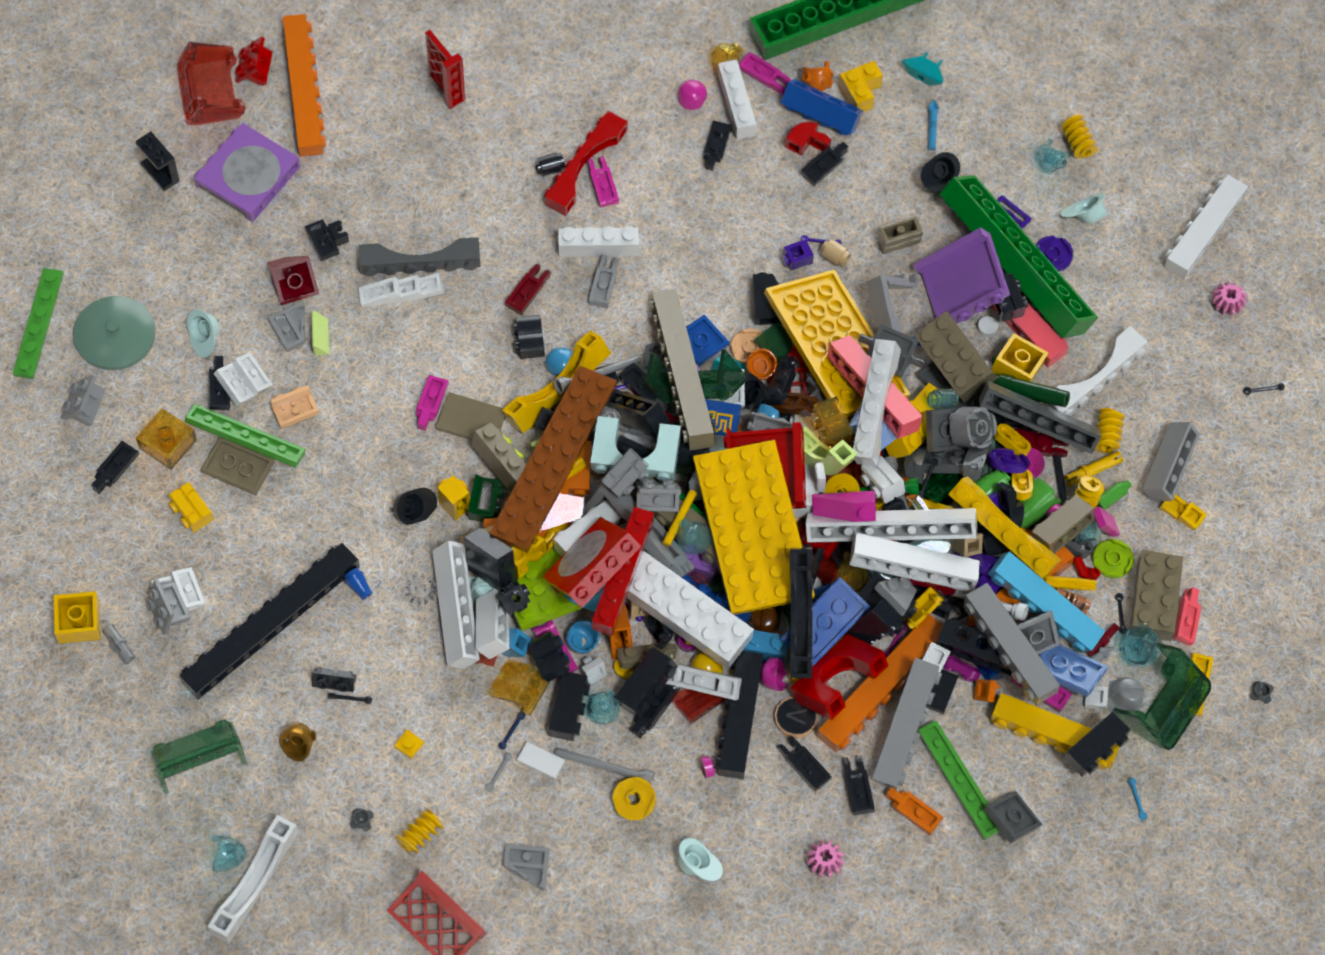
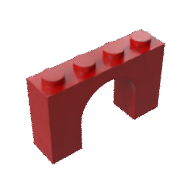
(844, 656)

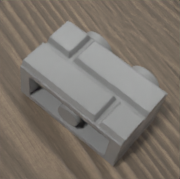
(625, 473)

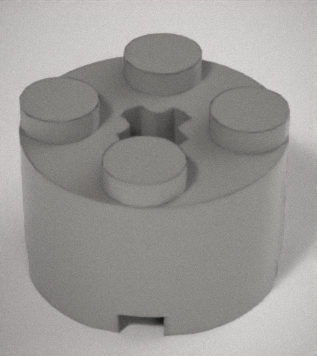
(972, 427)

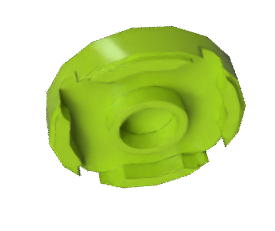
(1112, 564)

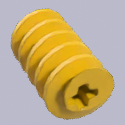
(1078, 137)
(1110, 428)
(1089, 490)
(419, 831)

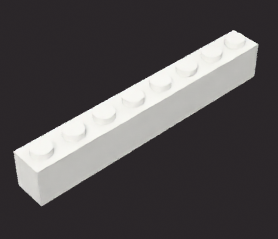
(897, 525)

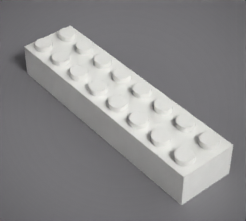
(688, 611)

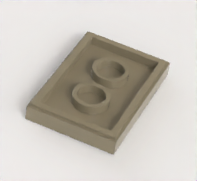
(465, 415)
(237, 466)

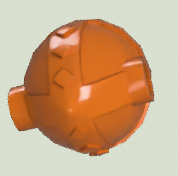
(818, 77)

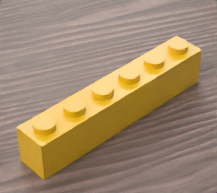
(1041, 726)

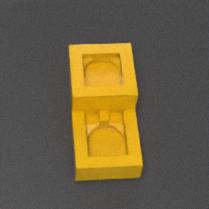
(1185, 513)

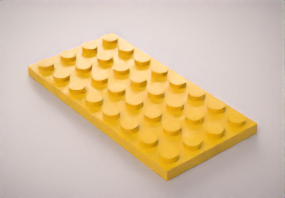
(816, 314)
(749, 523)

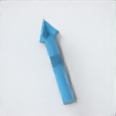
(933, 110)

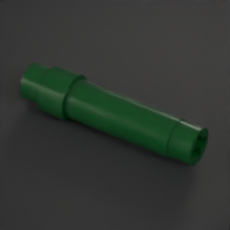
(1034, 390)

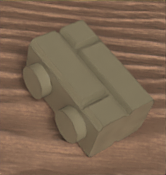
(899, 235)

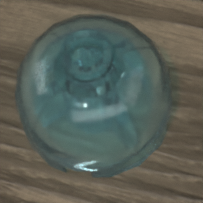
(1139, 646)

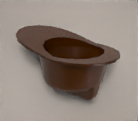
(766, 619)

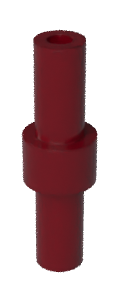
(1104, 640)

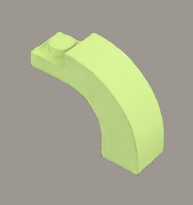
(833, 458)

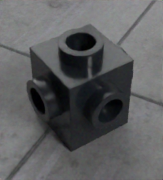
(512, 604)

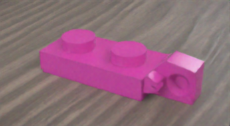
(431, 400)

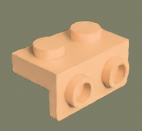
(294, 406)

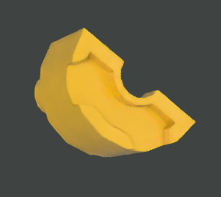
(522, 558)

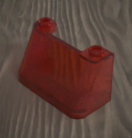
(208, 84)

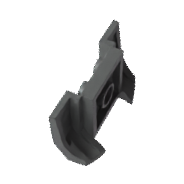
(958, 461)

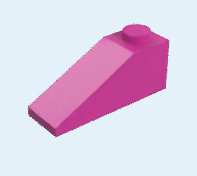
(846, 506)

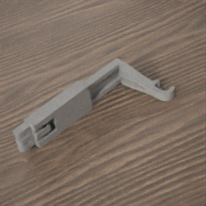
(881, 303)
(670, 556)

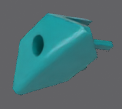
(924, 69)

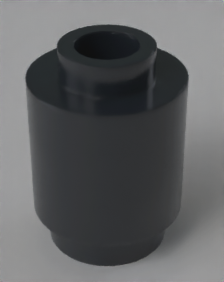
(550, 164)

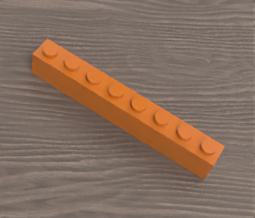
(303, 85)
(875, 692)

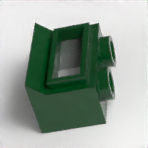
(485, 498)

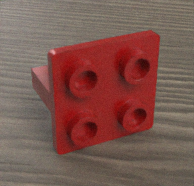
(254, 62)

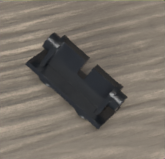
(326, 679)

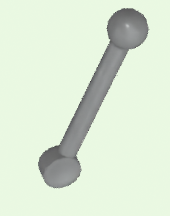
(490, 786)

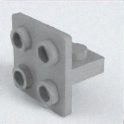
(83, 400)
(658, 495)
(167, 606)

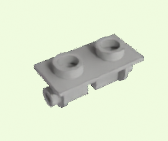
(761, 421)

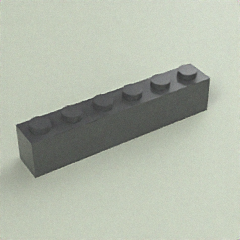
(1040, 417)

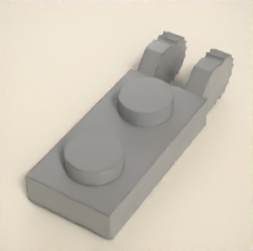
(603, 283)

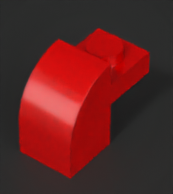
(804, 135)

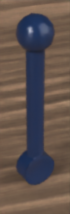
(520, 716)

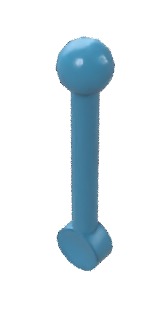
(1142, 815)

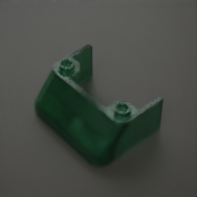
(715, 383)
(1174, 705)
(196, 750)

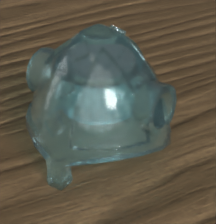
(1051, 159)
(693, 536)
(603, 707)
(229, 854)

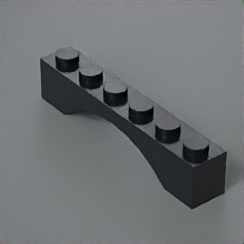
(801, 612)

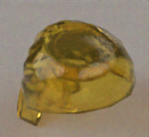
(725, 52)
(852, 575)

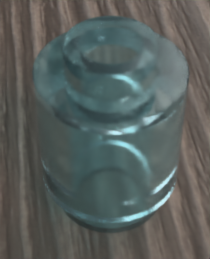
(943, 399)

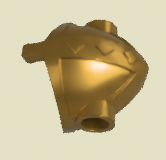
(299, 741)

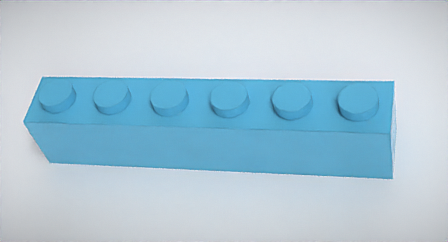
(1041, 598)

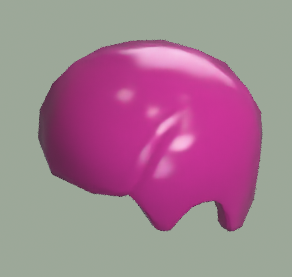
(692, 94)
(773, 673)

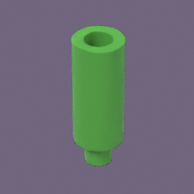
(1113, 494)

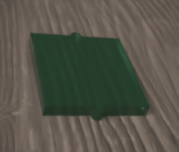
(775, 340)

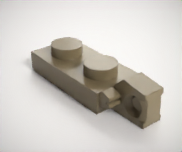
(632, 656)

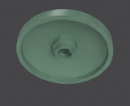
(114, 333)

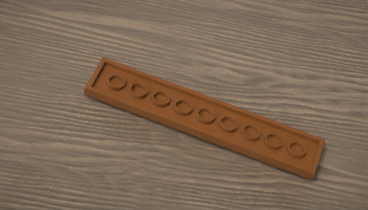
(553, 459)

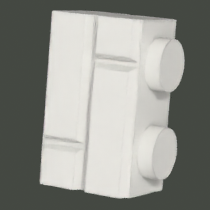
(883, 480)

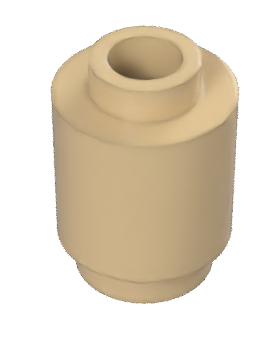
(835, 252)

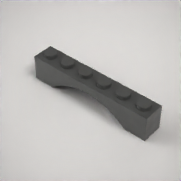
(460, 254)

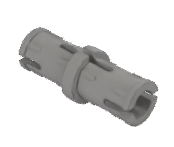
(118, 643)

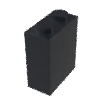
(489, 558)

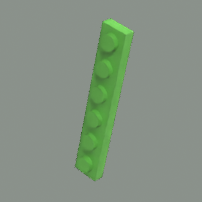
(38, 323)
(245, 435)
(958, 778)

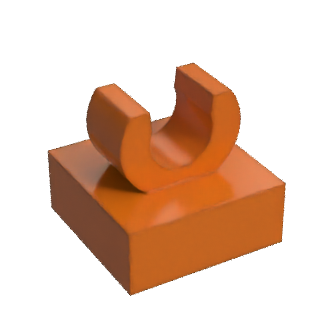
(986, 690)

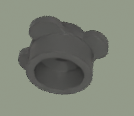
(1262, 686)
(357, 815)

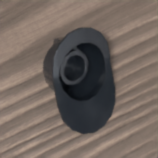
(940, 171)
(754, 391)
(414, 505)

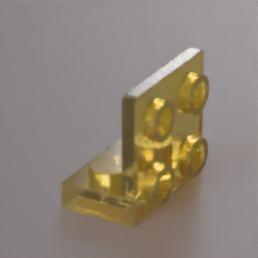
(519, 684)

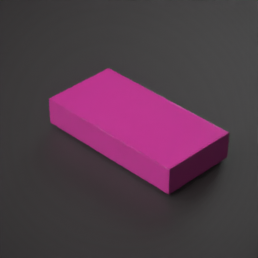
(1106, 522)

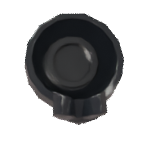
(659, 631)

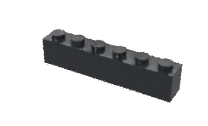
(740, 717)

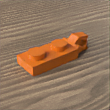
(914, 810)

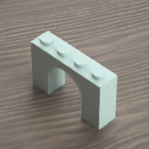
(661, 461)

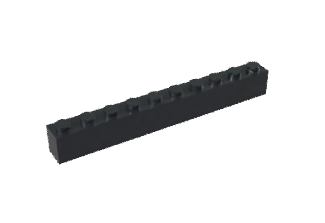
(268, 621)

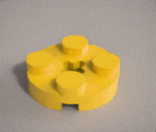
(630, 787)

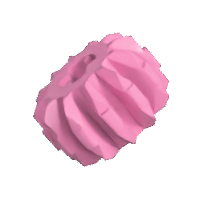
(1229, 298)
(834, 858)

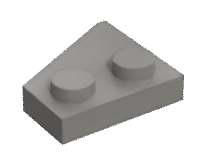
(290, 326)
(897, 592)
(528, 863)

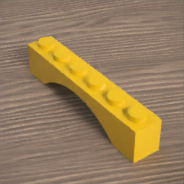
(524, 410)
(1027, 548)

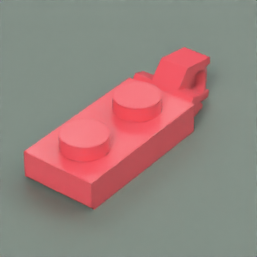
(1188, 617)

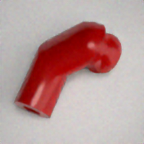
(1085, 572)

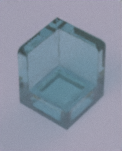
(1091, 533)

